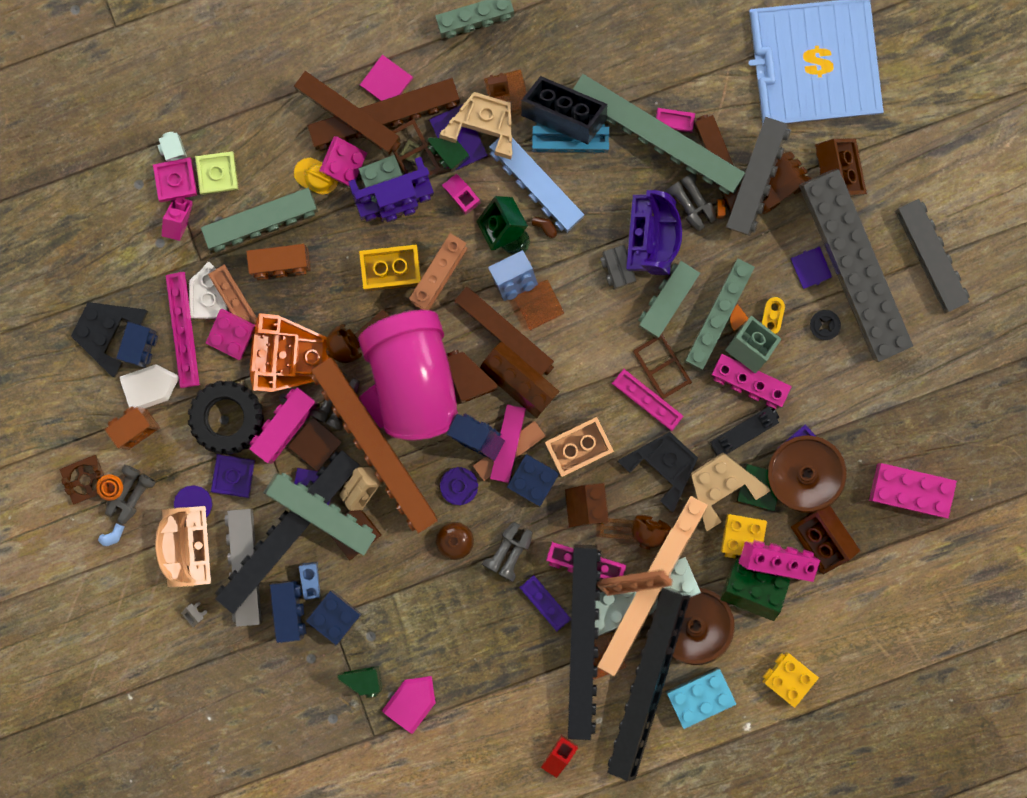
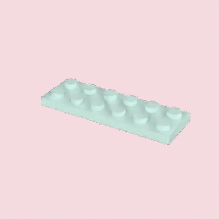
(614, 607)

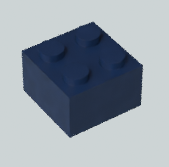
(137, 345)
(533, 480)
(334, 617)

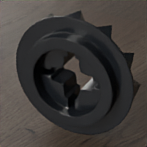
(834, 325)

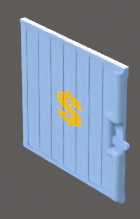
(816, 61)

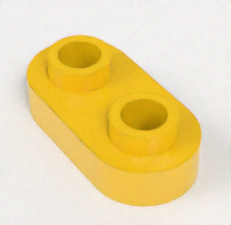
(771, 316)

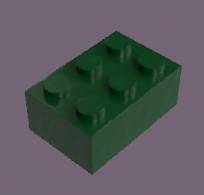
(755, 591)

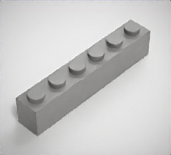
(241, 542)

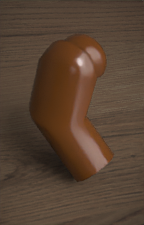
(546, 225)

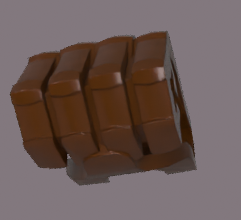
(786, 181)

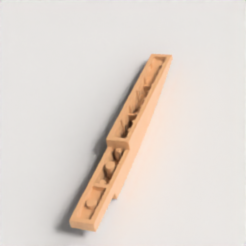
(646, 599)

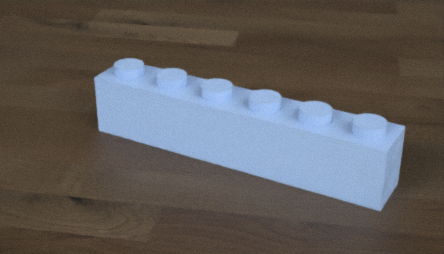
(539, 186)

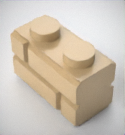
(359, 488)

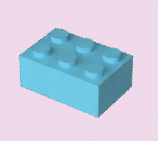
(701, 697)

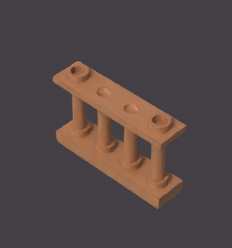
(438, 273)

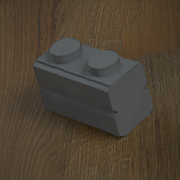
(616, 263)

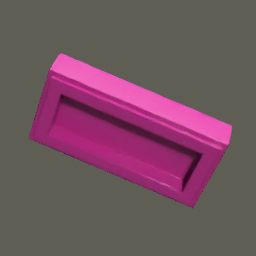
(677, 120)

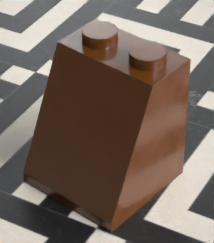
(468, 377)
(586, 505)

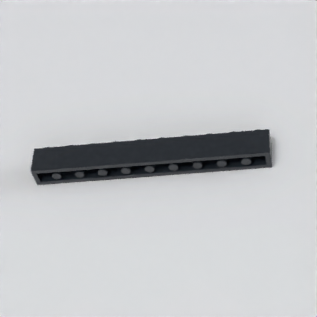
(282, 536)
(582, 642)
(648, 684)

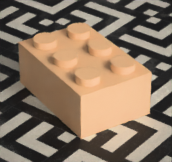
(579, 447)

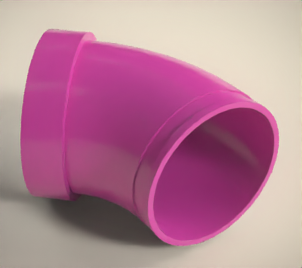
(411, 374)

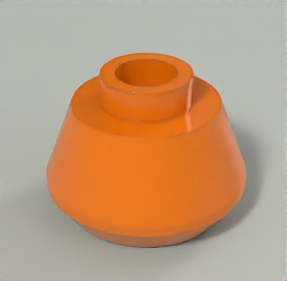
(108, 492)

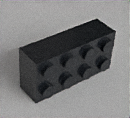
(564, 110)

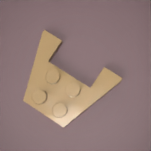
(486, 116)
(719, 479)

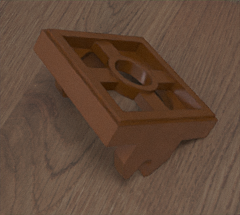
(68, 470)

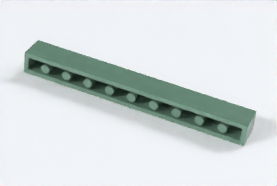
(664, 137)

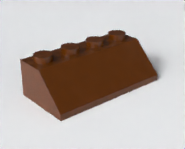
(519, 379)

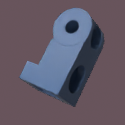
(310, 580)

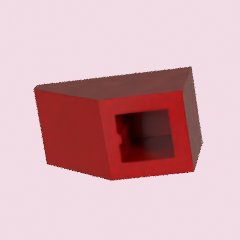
(559, 756)

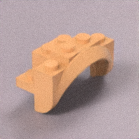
(183, 546)

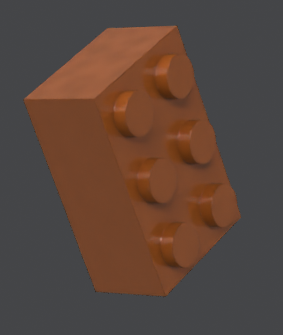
(278, 261)
(131, 428)

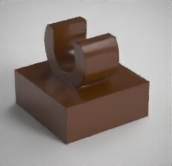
(498, 85)

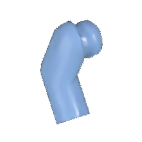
(112, 538)

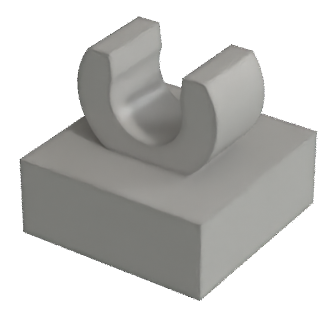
(192, 615)

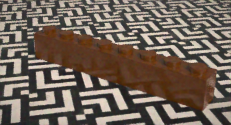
(390, 112)

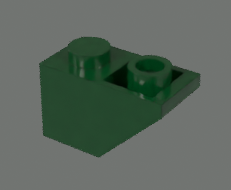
(451, 153)

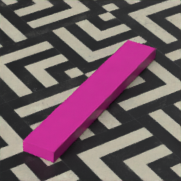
(182, 330)

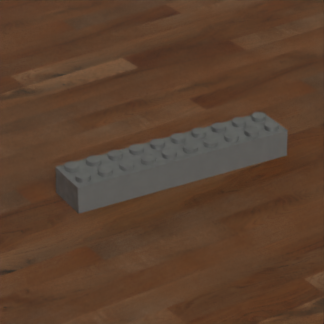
(856, 265)

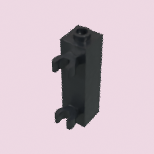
(745, 431)

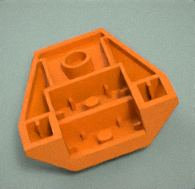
(283, 353)

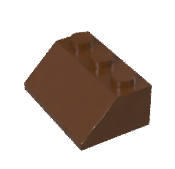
(843, 155)
(826, 538)

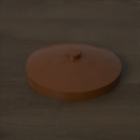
(807, 474)
(705, 630)

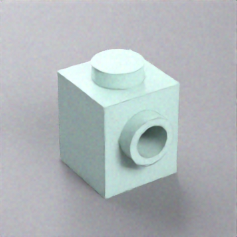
(171, 147)

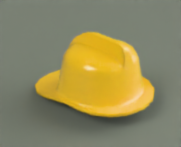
(308, 175)

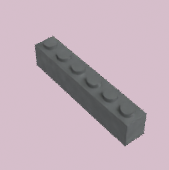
(758, 175)
(932, 256)

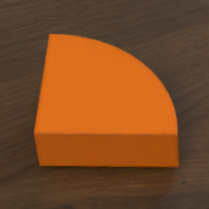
(721, 209)
(737, 318)

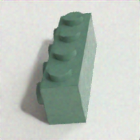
(474, 16)
(669, 299)

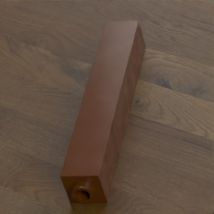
(348, 113)
(712, 140)
(504, 331)

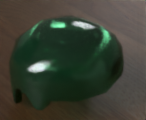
(518, 245)

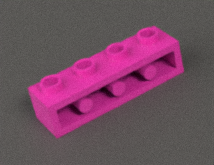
(756, 385)
(563, 555)
(779, 561)

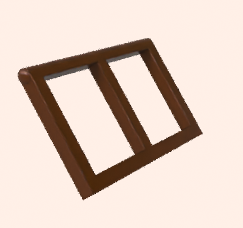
(399, 159)
(650, 373)

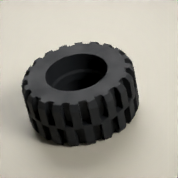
(200, 411)

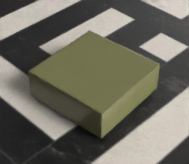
(409, 146)

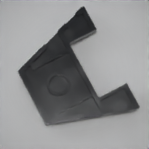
(97, 328)
(669, 459)

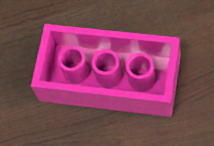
(283, 426)
(912, 490)

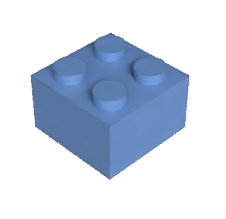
(513, 276)

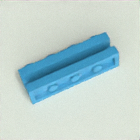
(552, 141)

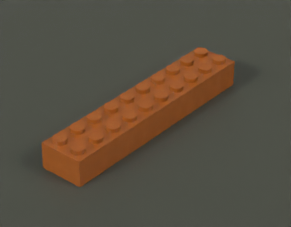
(374, 444)

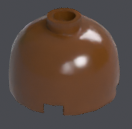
(343, 345)
(649, 532)
(454, 540)

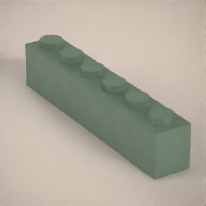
(259, 219)
(719, 314)
(320, 514)

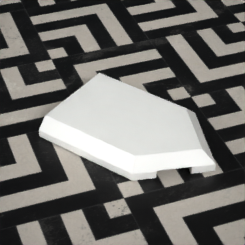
(203, 295)
(148, 386)

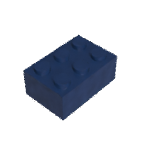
(476, 436)
(287, 611)

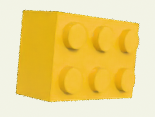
(390, 268)

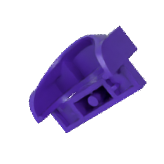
(393, 196)
(653, 236)

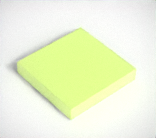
(216, 173)

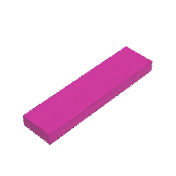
(647, 400)
(510, 433)

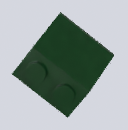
(501, 222)
(363, 681)

